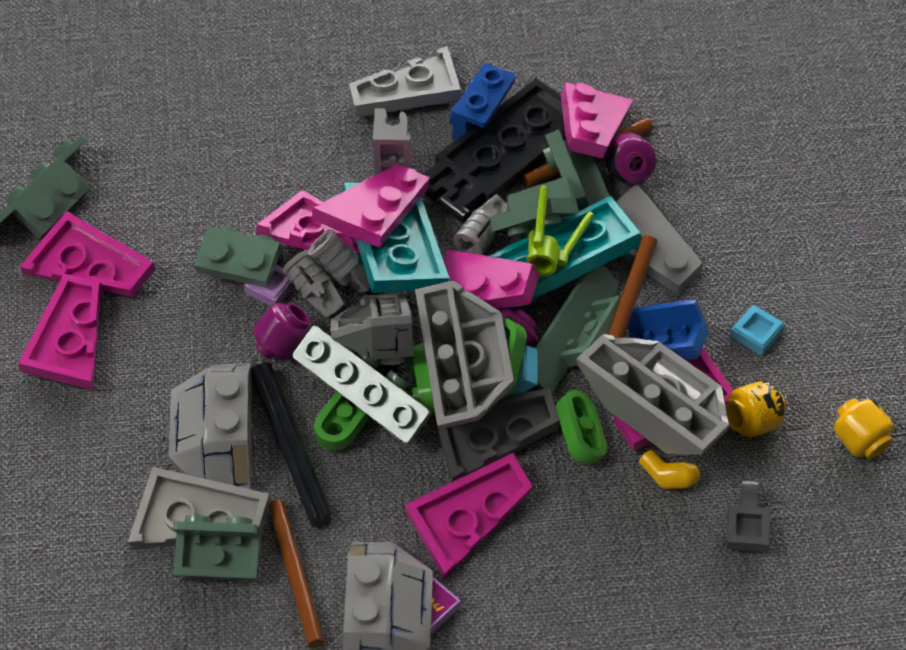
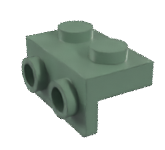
(579, 167)
(524, 204)
(238, 256)
(217, 549)

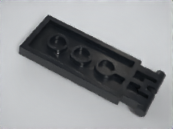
(498, 155)

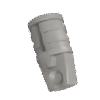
(478, 227)
(340, 261)
(322, 292)

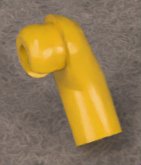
(669, 475)

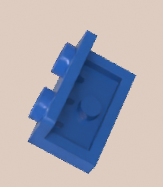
(481, 99)
(673, 324)

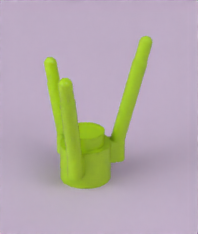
(544, 249)

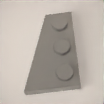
(412, 87)
(673, 260)
(174, 495)

